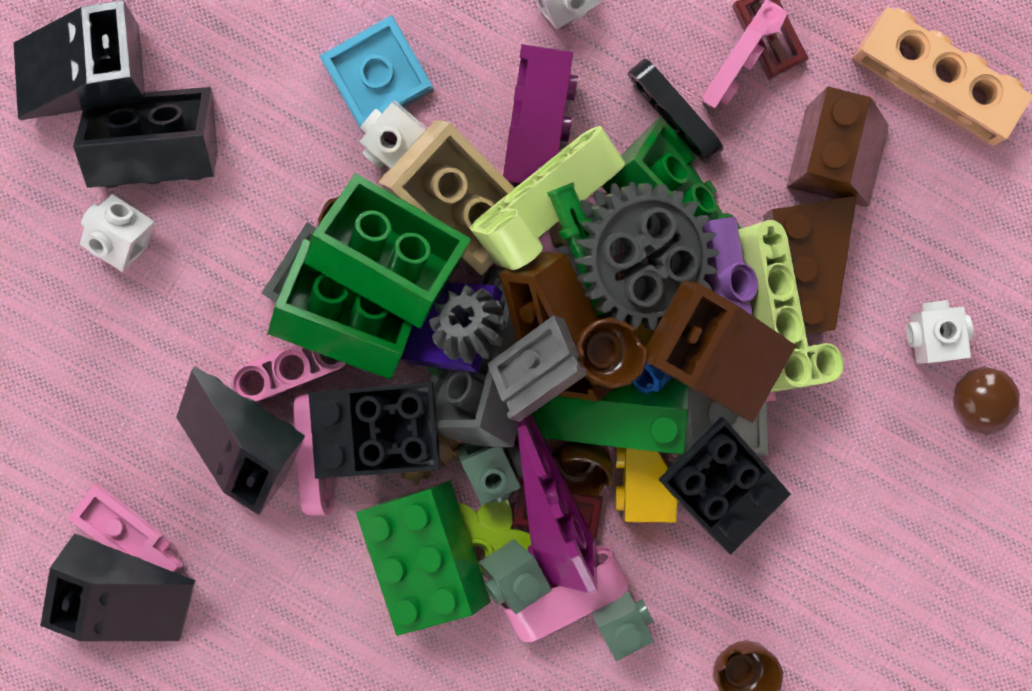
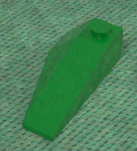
(665, 159)
(621, 419)

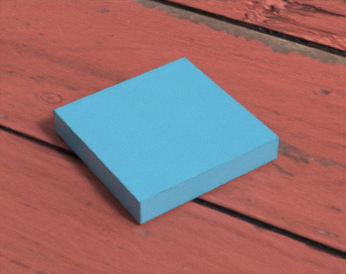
(376, 70)

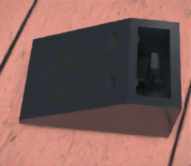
(80, 62)
(374, 430)
(238, 440)
(724, 486)
(113, 596)

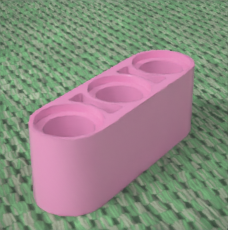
(274, 375)
(567, 605)

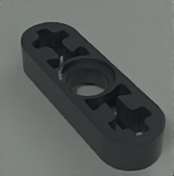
(675, 111)

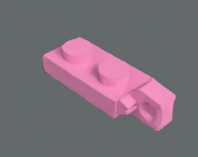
(745, 53)
(121, 528)

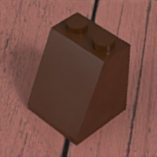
(839, 146)

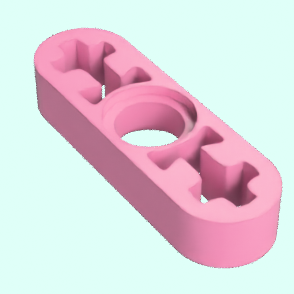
(318, 493)

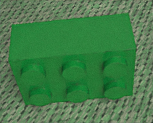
(386, 250)
(337, 321)
(423, 558)

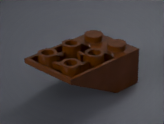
(718, 350)

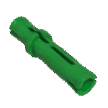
(571, 217)

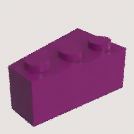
(539, 110)

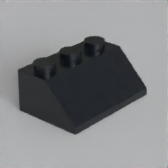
(149, 139)

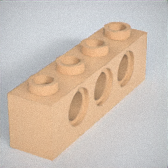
(918, 77)

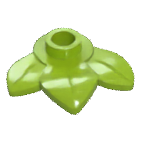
(492, 527)

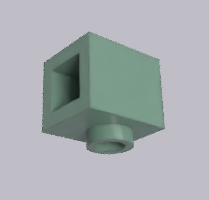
(488, 472)
(514, 577)
(624, 625)

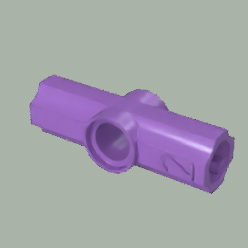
(733, 278)

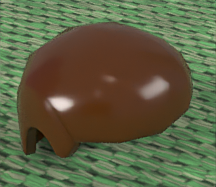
(611, 353)
(986, 400)
(584, 467)
(747, 668)

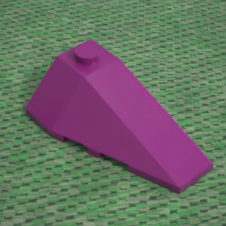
(556, 526)

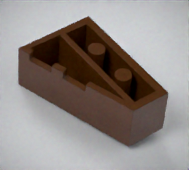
(819, 251)
(547, 289)

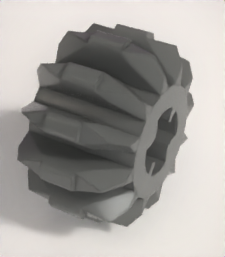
(457, 313)

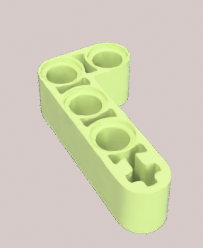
(516, 222)
(778, 306)

